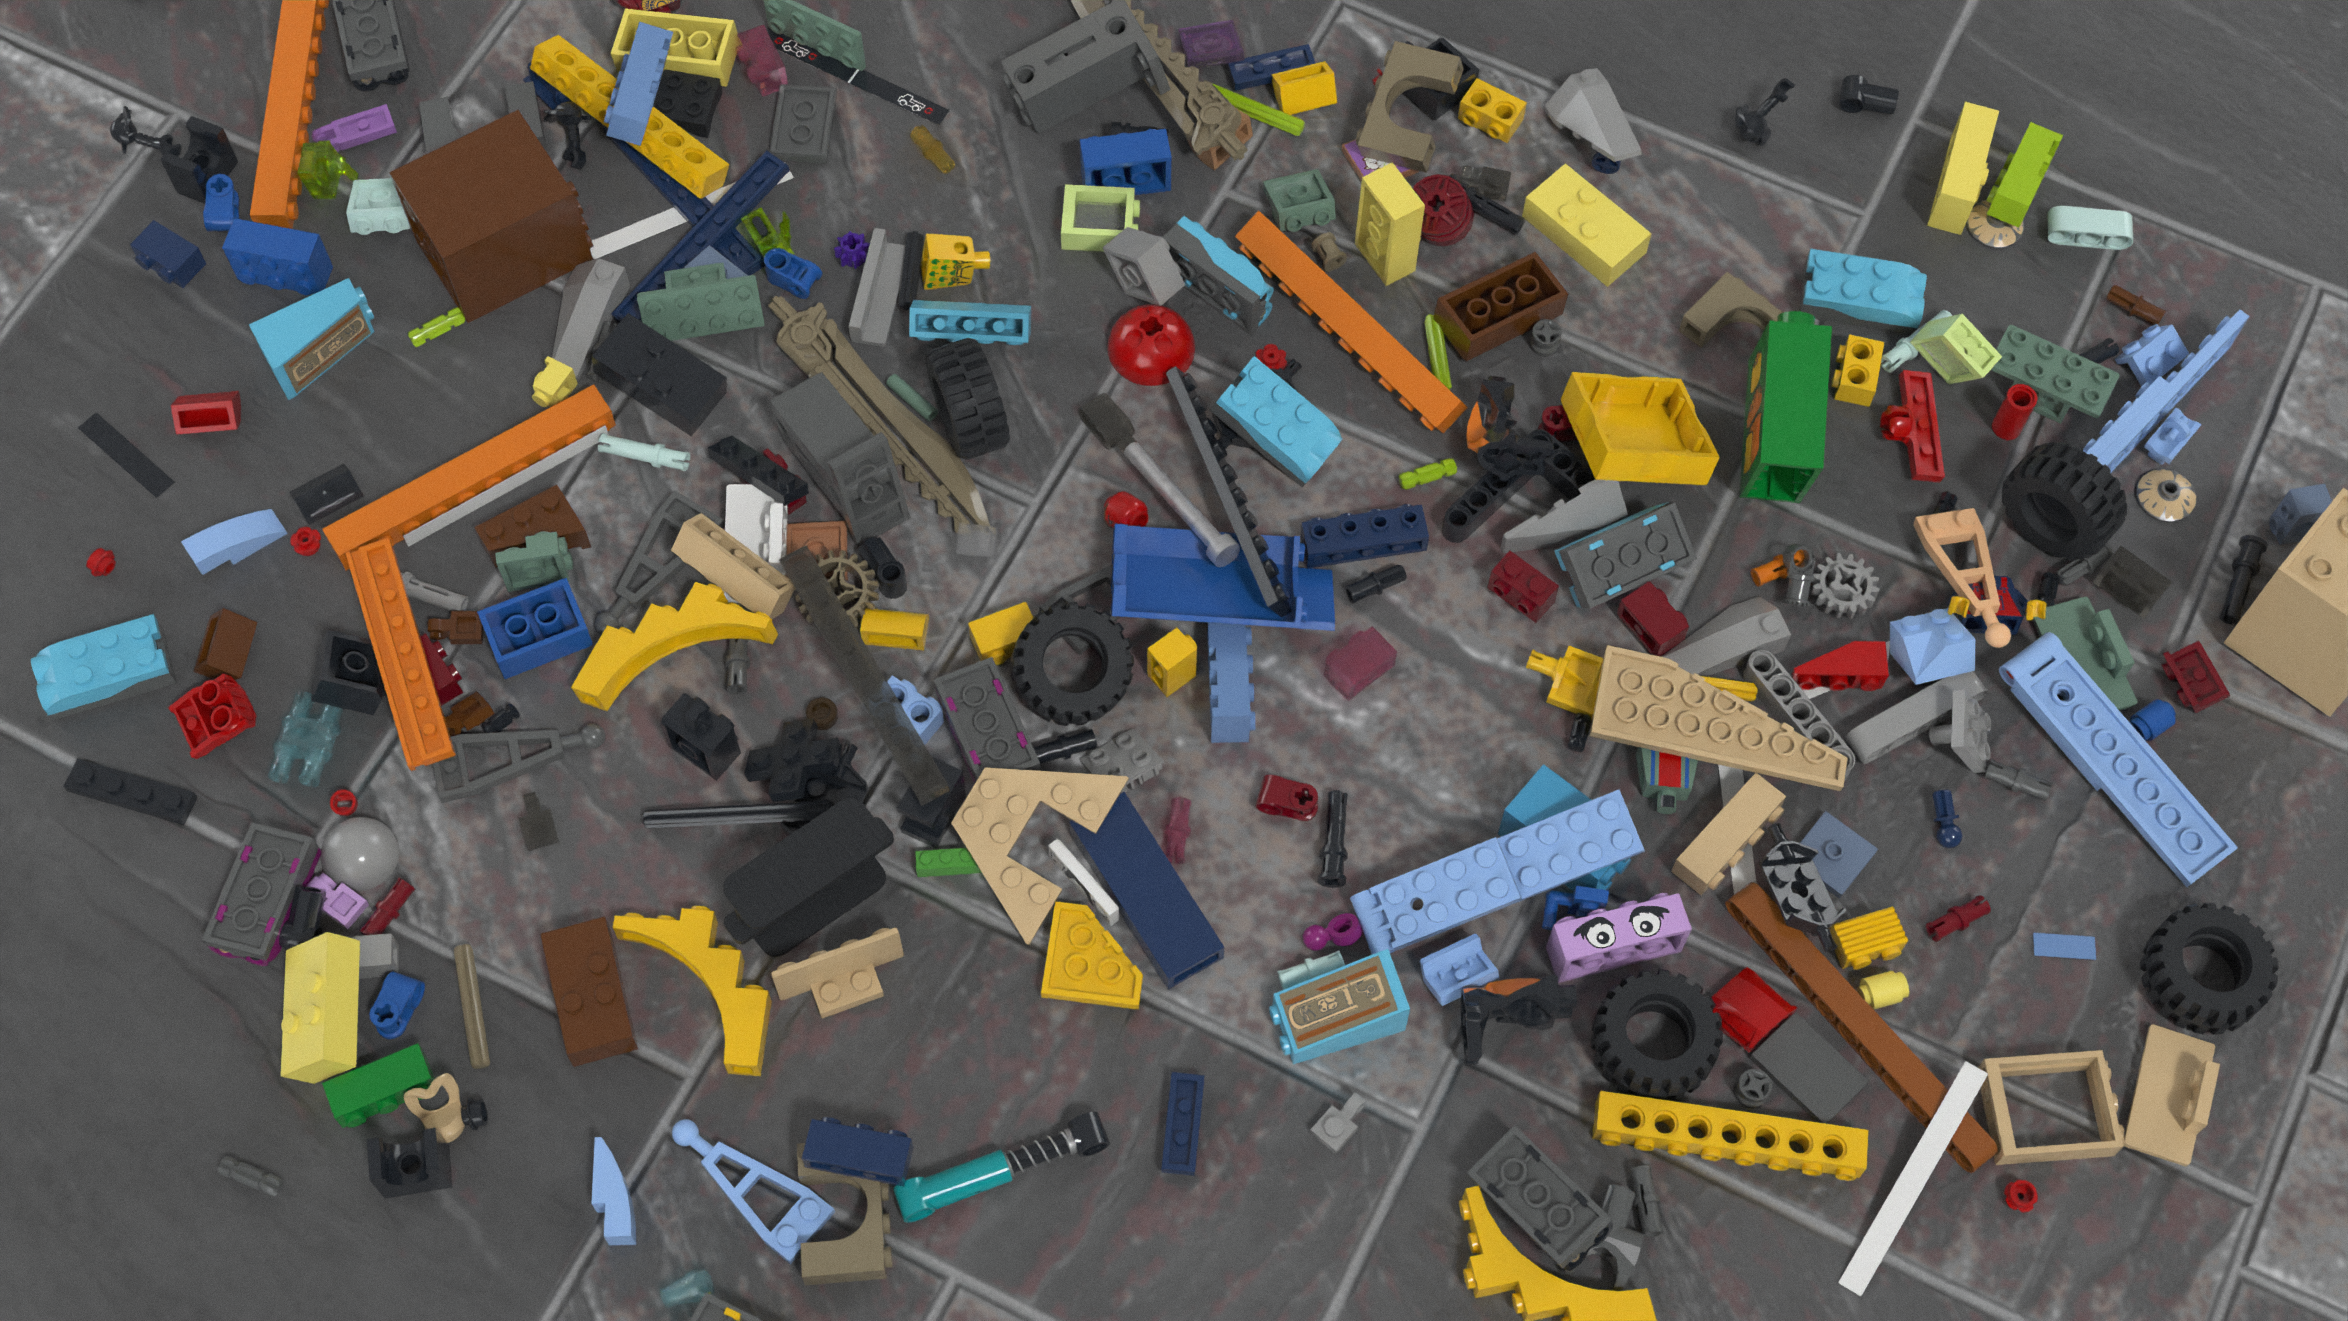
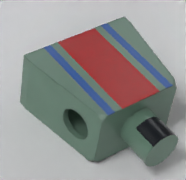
(1665, 777)

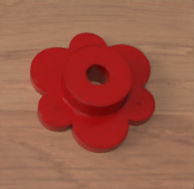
(1272, 357)

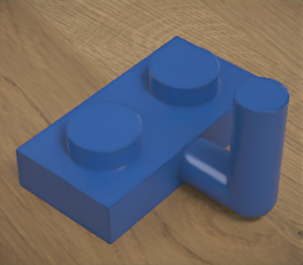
(1579, 903)

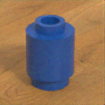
(2153, 719)

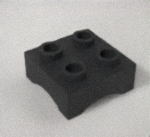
(689, 100)

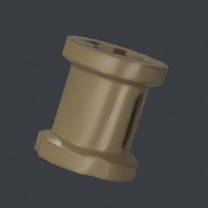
(1328, 251)

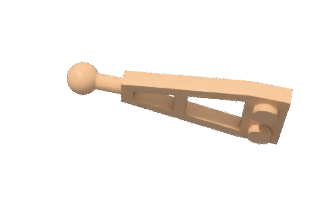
(1961, 527)

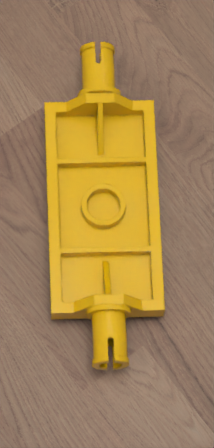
(1574, 678)

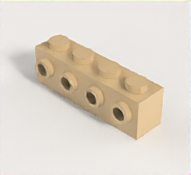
(732, 566)
(1728, 834)

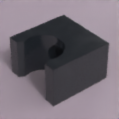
(206, 156)
(932, 820)
(390, 1163)

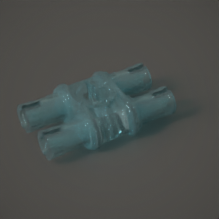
(305, 740)

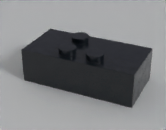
(659, 374)

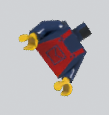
(2011, 610)

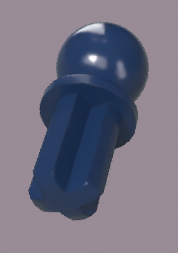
(1948, 834)

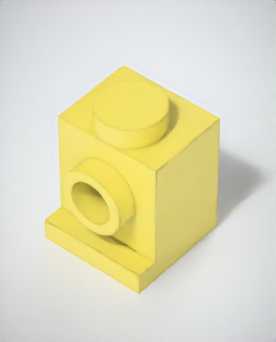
(553, 383)

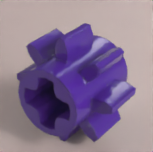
(852, 249)

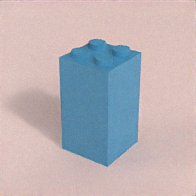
(1547, 796)

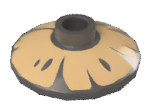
(1989, 231)
(2161, 504)

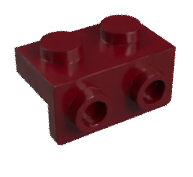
(2196, 676)

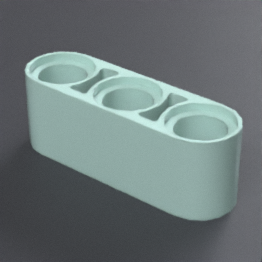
(2090, 227)

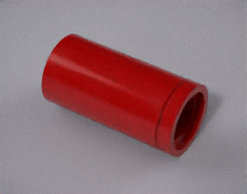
(2014, 412)

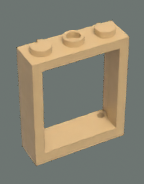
(2104, 1104)

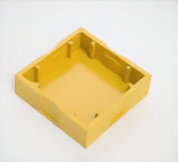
(1639, 429)

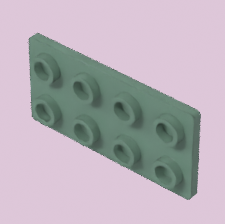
(816, 31)
(701, 303)
(2054, 374)
(2095, 644)

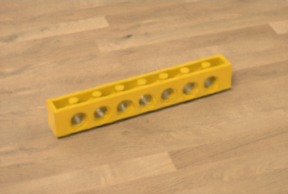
(663, 140)
(1848, 1142)

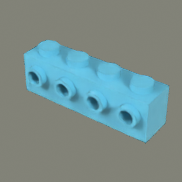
(970, 320)

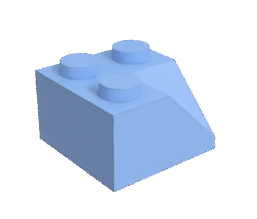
(1932, 646)

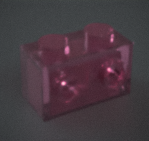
(762, 60)
(1359, 662)

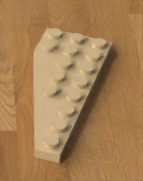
(1668, 710)

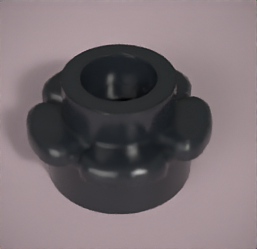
(474, 1113)

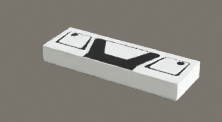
(1084, 882)

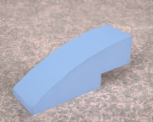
(233, 539)
(612, 1196)

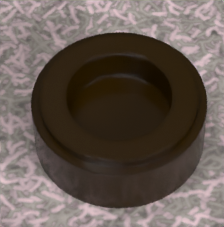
(823, 712)

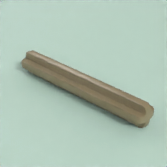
(471, 1006)

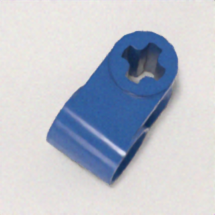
(220, 203)
(795, 275)
(396, 1004)

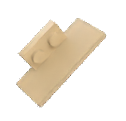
(843, 975)
(2171, 1095)

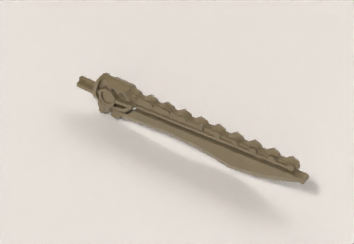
(1213, 114)
(812, 352)

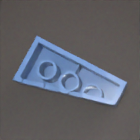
(638, 84)
(1229, 682)

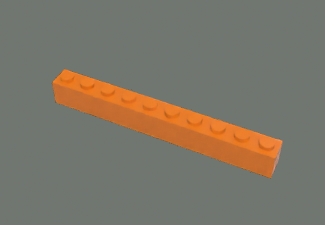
(288, 112)
(1351, 322)
(470, 473)

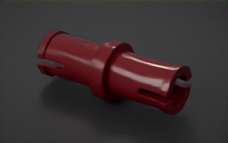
(388, 908)
(1958, 918)

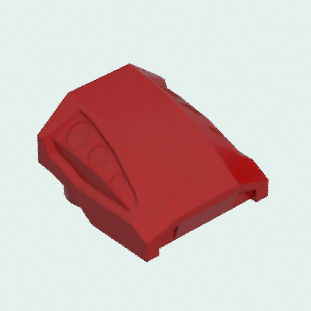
(213, 714)
(1749, 1009)

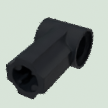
(1859, 95)
(885, 567)
(304, 917)

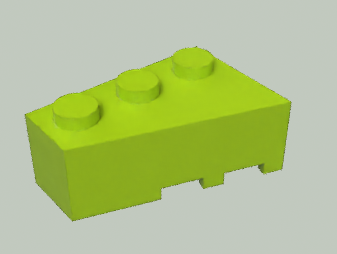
(2023, 175)

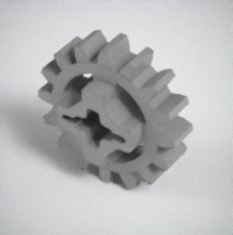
(1844, 586)

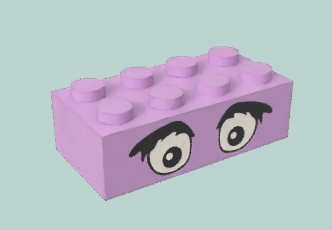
(1618, 936)

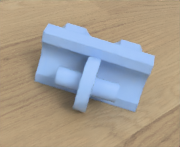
(2171, 437)

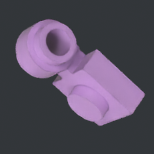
(342, 904)

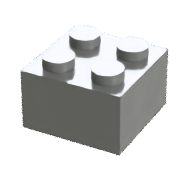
(1144, 266)

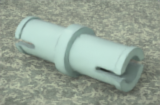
(1310, 969)

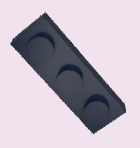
(1258, 69)
(1183, 1124)

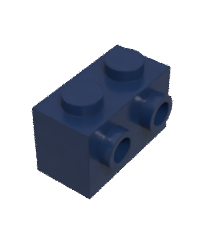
(167, 254)

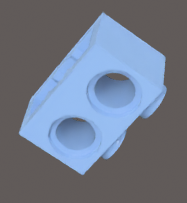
(917, 705)

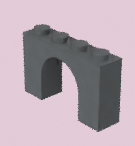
(440, 125)

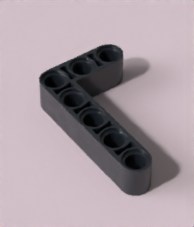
(1493, 498)

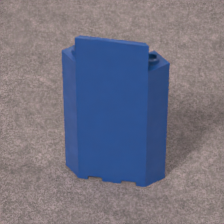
(1172, 578)

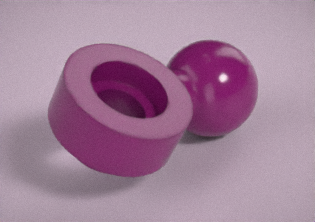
(1342, 930)

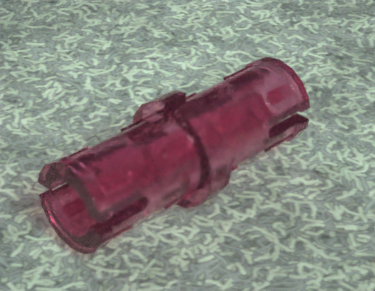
(1178, 830)

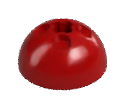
(1150, 343)

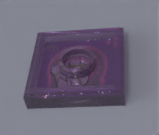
(1211, 44)

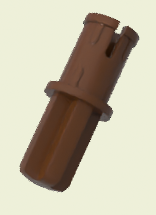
(2135, 305)

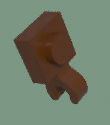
(462, 628)
(468, 714)

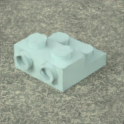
(375, 207)

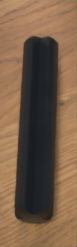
(910, 269)

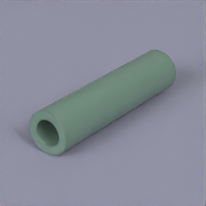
(912, 397)

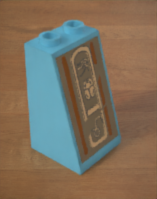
(313, 334)
(1341, 1008)

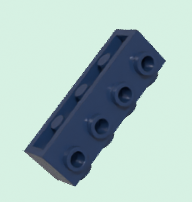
(1364, 536)

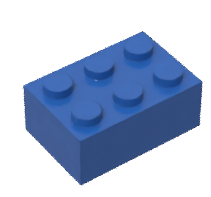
(1128, 161)
(277, 257)
(535, 628)

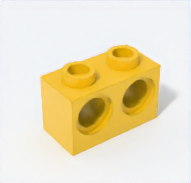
(1497, 112)
(1862, 371)

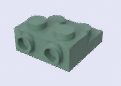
(1300, 200)
(537, 565)

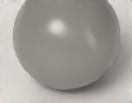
(360, 853)

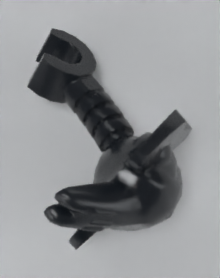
(570, 116)
(1752, 123)
(125, 133)

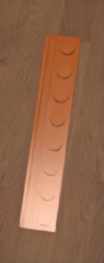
(400, 654)

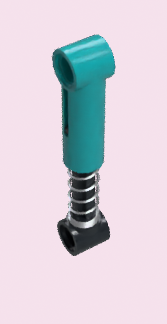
(925, 1195)

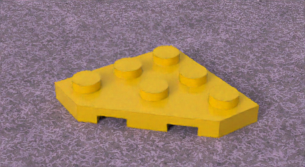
(1088, 962)

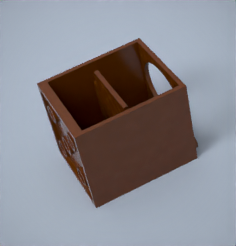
(493, 215)

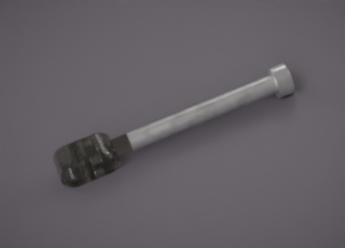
(1114, 429)

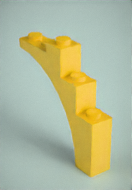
(663, 630)
(692, 942)
(1538, 1293)

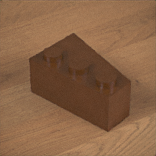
(543, 512)

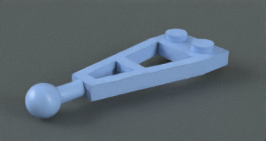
(800, 1222)

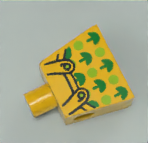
(950, 261)

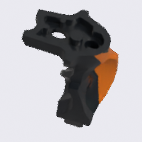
(1494, 440)
(1514, 1001)

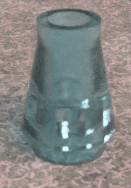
(688, 1288)

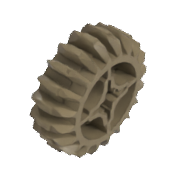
(850, 593)

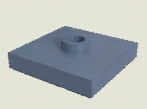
(1840, 853)

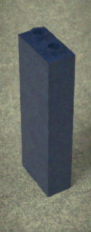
(1149, 894)

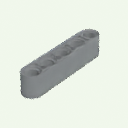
(1792, 703)
(1911, 717)

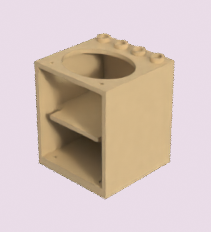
(2301, 615)

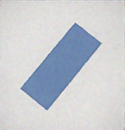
(2064, 946)

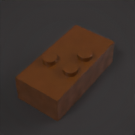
(1500, 306)
(589, 991)

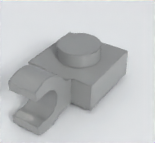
(1337, 1126)

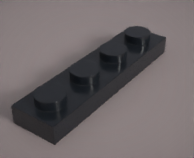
(758, 470)
(130, 791)

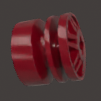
(1453, 218)

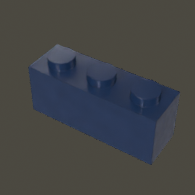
(858, 1151)

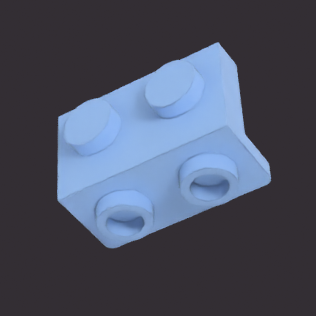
(2153, 353)
(1457, 968)

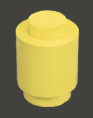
(1884, 989)

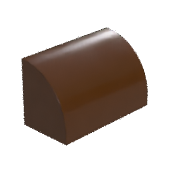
(225, 645)

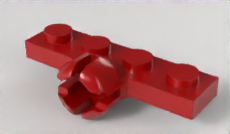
(1916, 426)

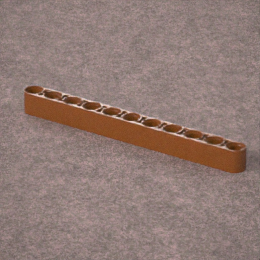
(1855, 1021)

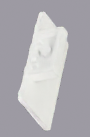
(757, 523)

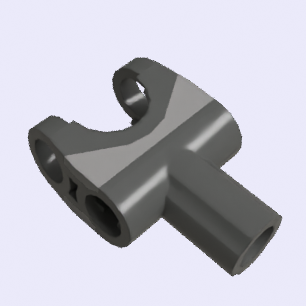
(1622, 1244)

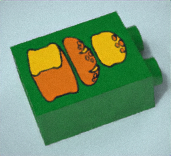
(1786, 409)

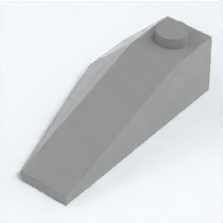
(1593, 113)
(586, 304)
(1592, 510)
(1732, 638)

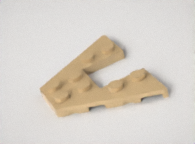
(999, 812)

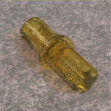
(932, 149)

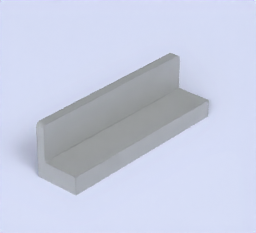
(877, 291)

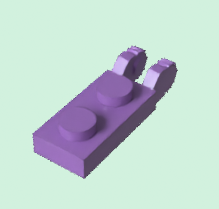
(357, 128)

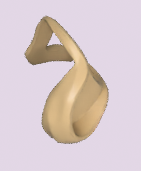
(444, 1119)

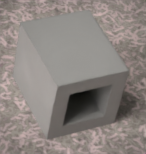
(378, 955)

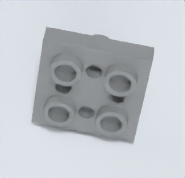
(1966, 732)

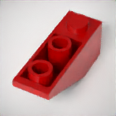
(1850, 666)

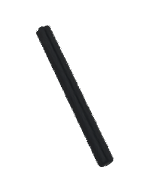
(734, 814)

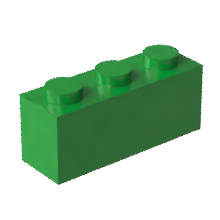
(377, 1086)

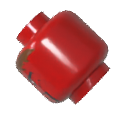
(1125, 509)

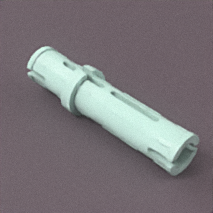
(1904, 349)
(656, 455)

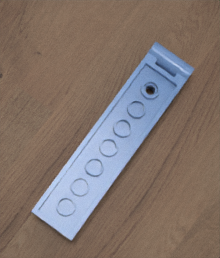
(2159, 398)
(2115, 757)
(1497, 873)

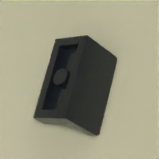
(326, 494)

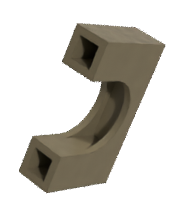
(1405, 69)
(1724, 304)
(859, 1255)

